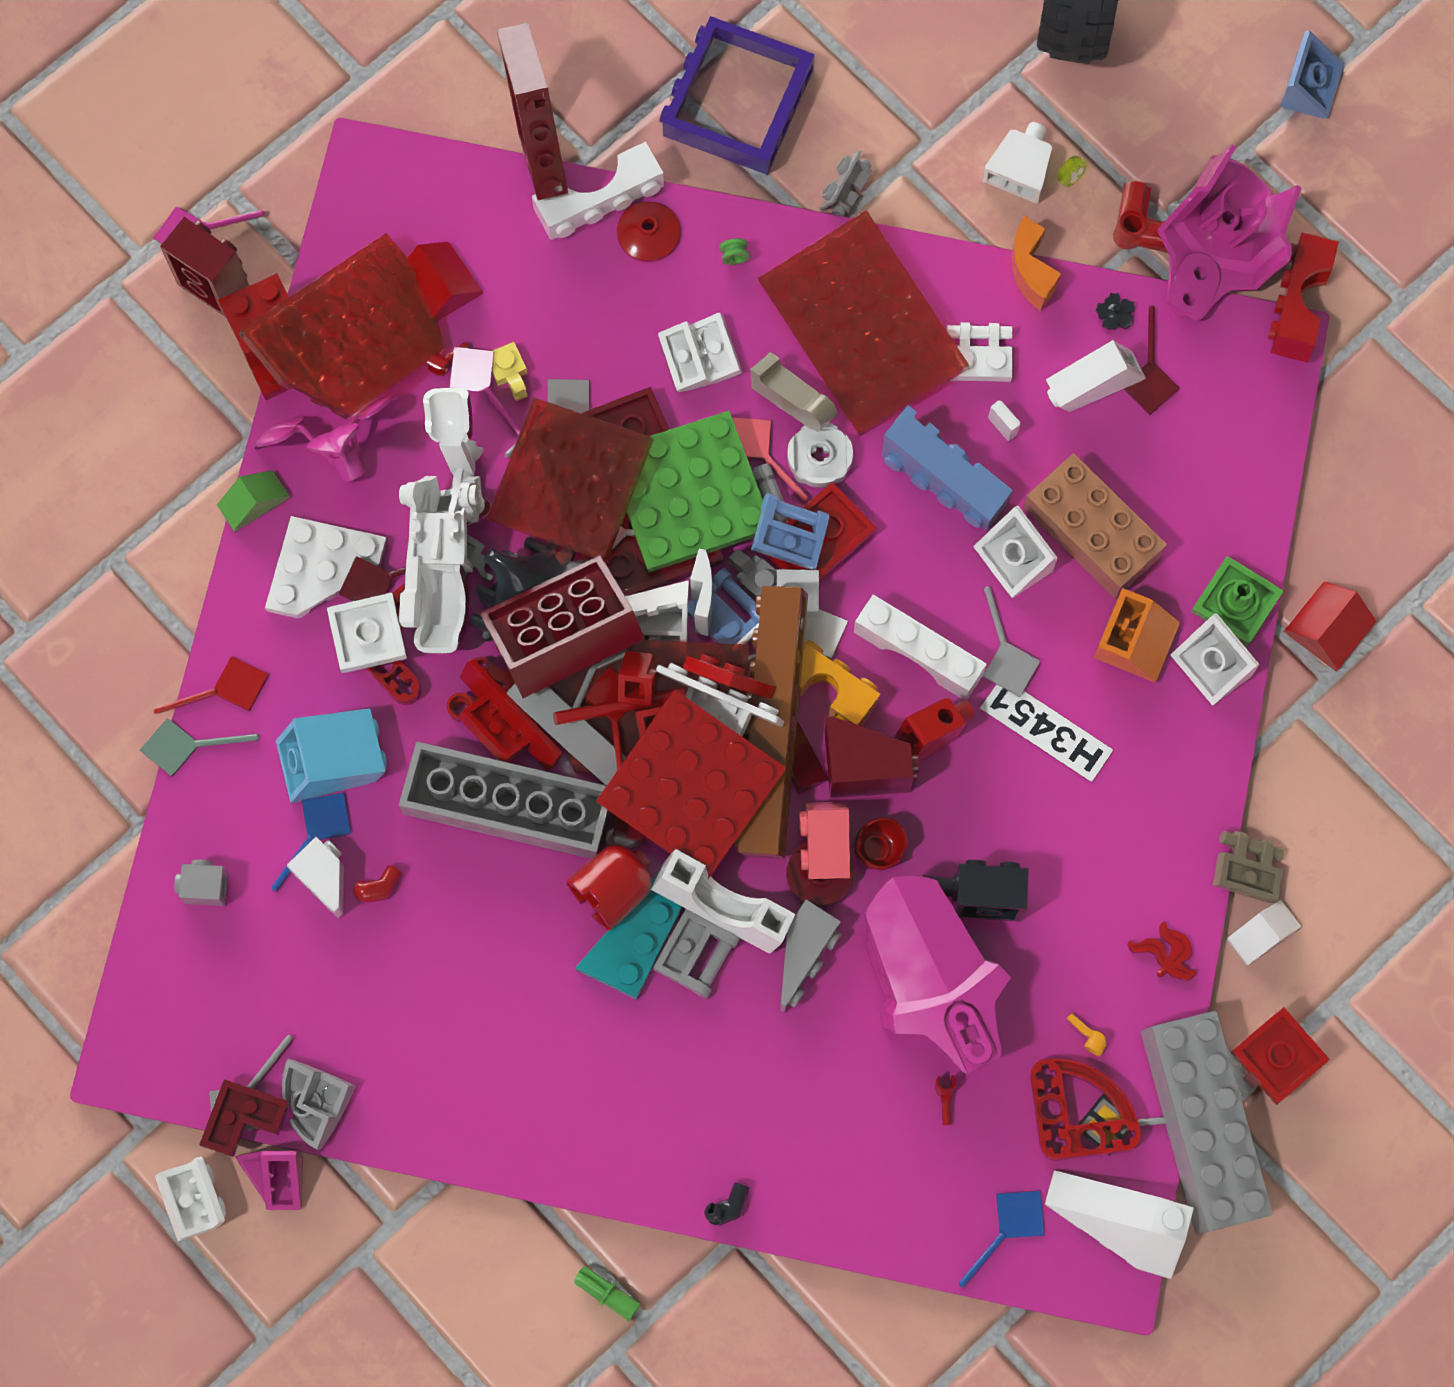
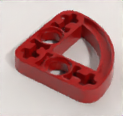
(1072, 1134)

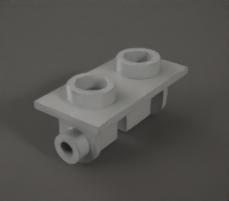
(850, 173)

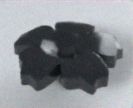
(1115, 313)

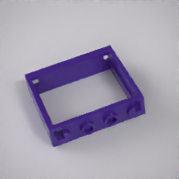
(717, 144)

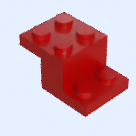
(245, 307)

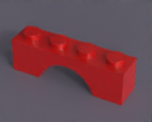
(1298, 327)

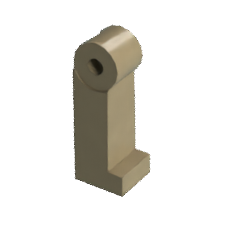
(791, 393)

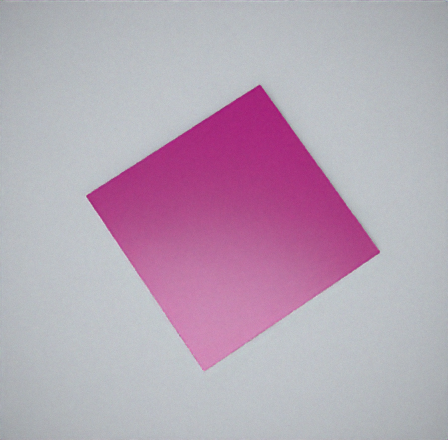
(461, 988)

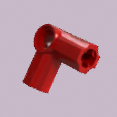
(1134, 215)

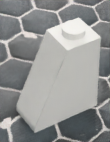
(1094, 377)

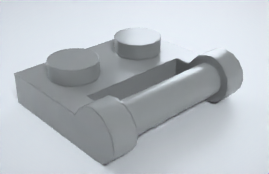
(685, 949)

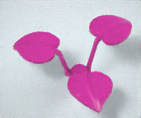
(332, 444)

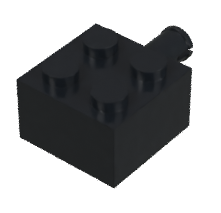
(987, 890)

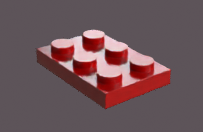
(844, 533)

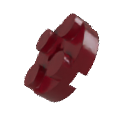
(818, 893)

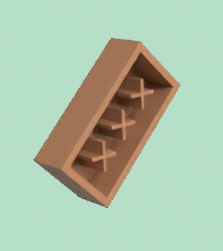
(1094, 525)

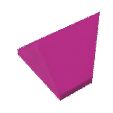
(275, 1177)

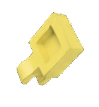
(509, 368)

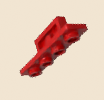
(502, 723)

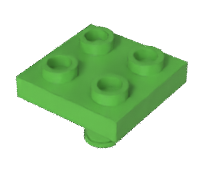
(1238, 598)

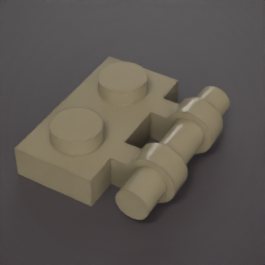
(1245, 876)

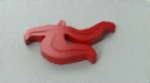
(1179, 953)

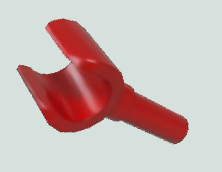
(440, 365)
(945, 1099)

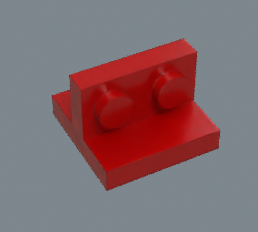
(1279, 1056)

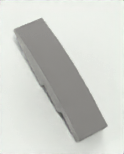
(579, 739)

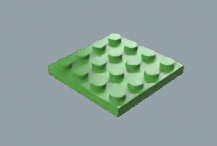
(694, 493)

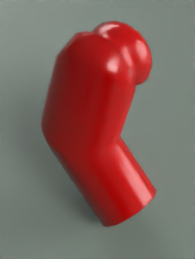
(377, 889)

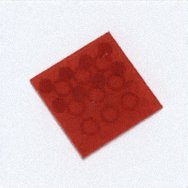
(570, 479)

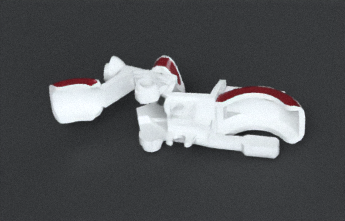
(439, 528)

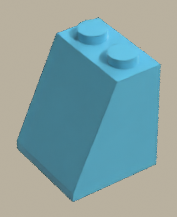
(330, 753)

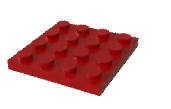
(690, 782)

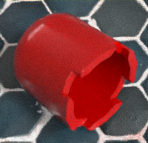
(612, 884)

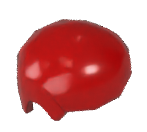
(881, 843)

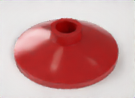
(648, 244)

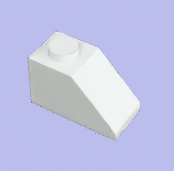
(321, 873)

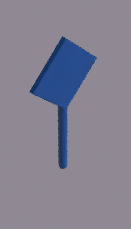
(324, 819)
(1017, 1217)

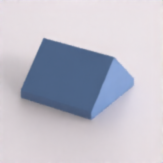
(1313, 78)

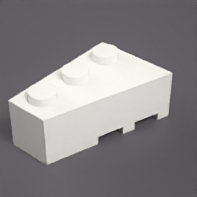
(662, 612)

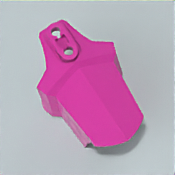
(1225, 234)
(933, 971)

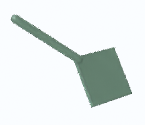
(172, 746)

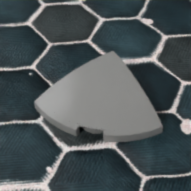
(315, 1101)

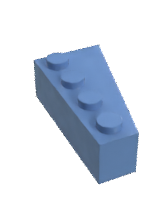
(944, 470)

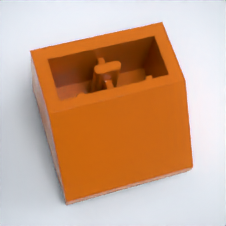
(1137, 636)

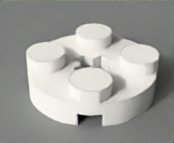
(808, 469)

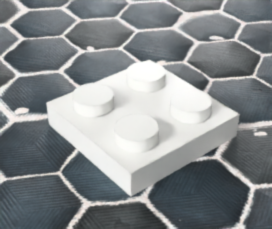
(366, 633)

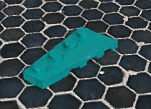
(632, 947)

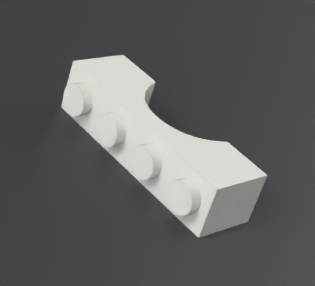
(636, 177)
(942, 659)
(750, 919)

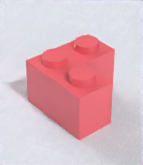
(827, 840)

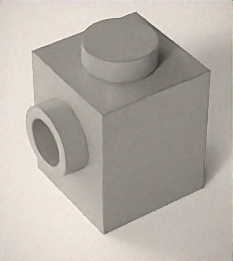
(202, 883)

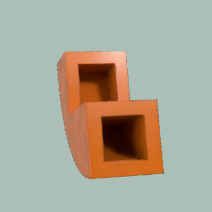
(1031, 275)

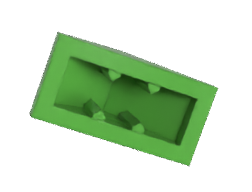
(251, 498)

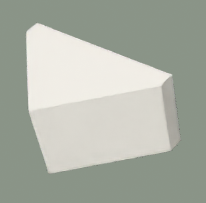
(1263, 932)

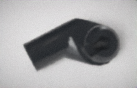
(728, 1209)

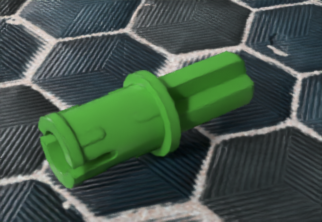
(606, 1293)

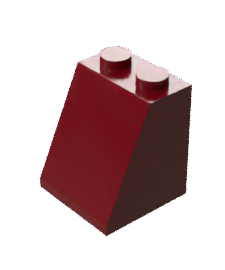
(866, 761)

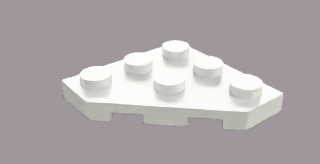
(316, 564)

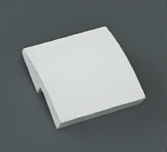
(700, 353)
(702, 592)

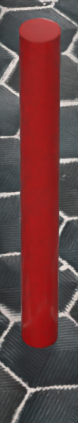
(608, 708)

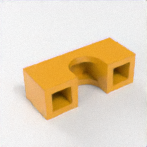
(854, 697)

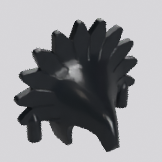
(521, 573)

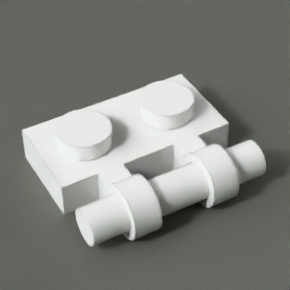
(985, 362)

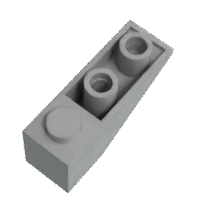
(806, 941)

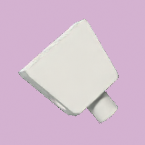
(1020, 163)

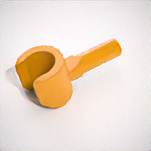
(1096, 1041)

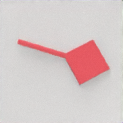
(755, 441)

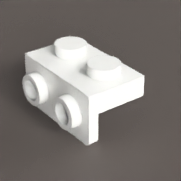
(191, 1199)

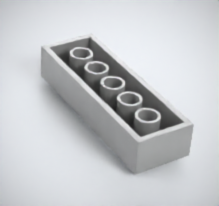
(504, 800)
(1206, 1122)

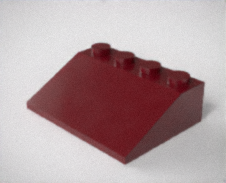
(562, 626)

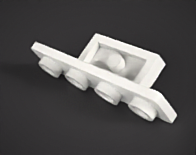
(727, 708)

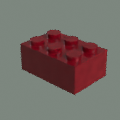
(203, 263)

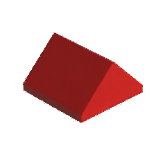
(442, 277)
(1332, 624)

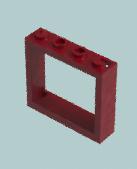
(532, 111)

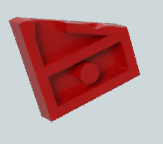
(729, 675)

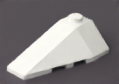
(1128, 1222)

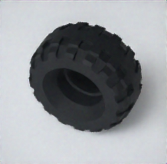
(1077, 29)

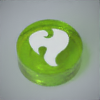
(1071, 171)

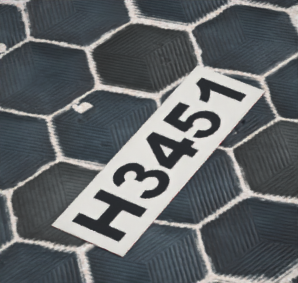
(1048, 731)

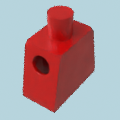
(935, 726)

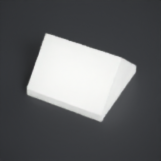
(1016, 553)
(1215, 659)

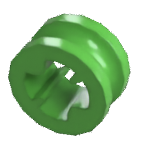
(734, 251)

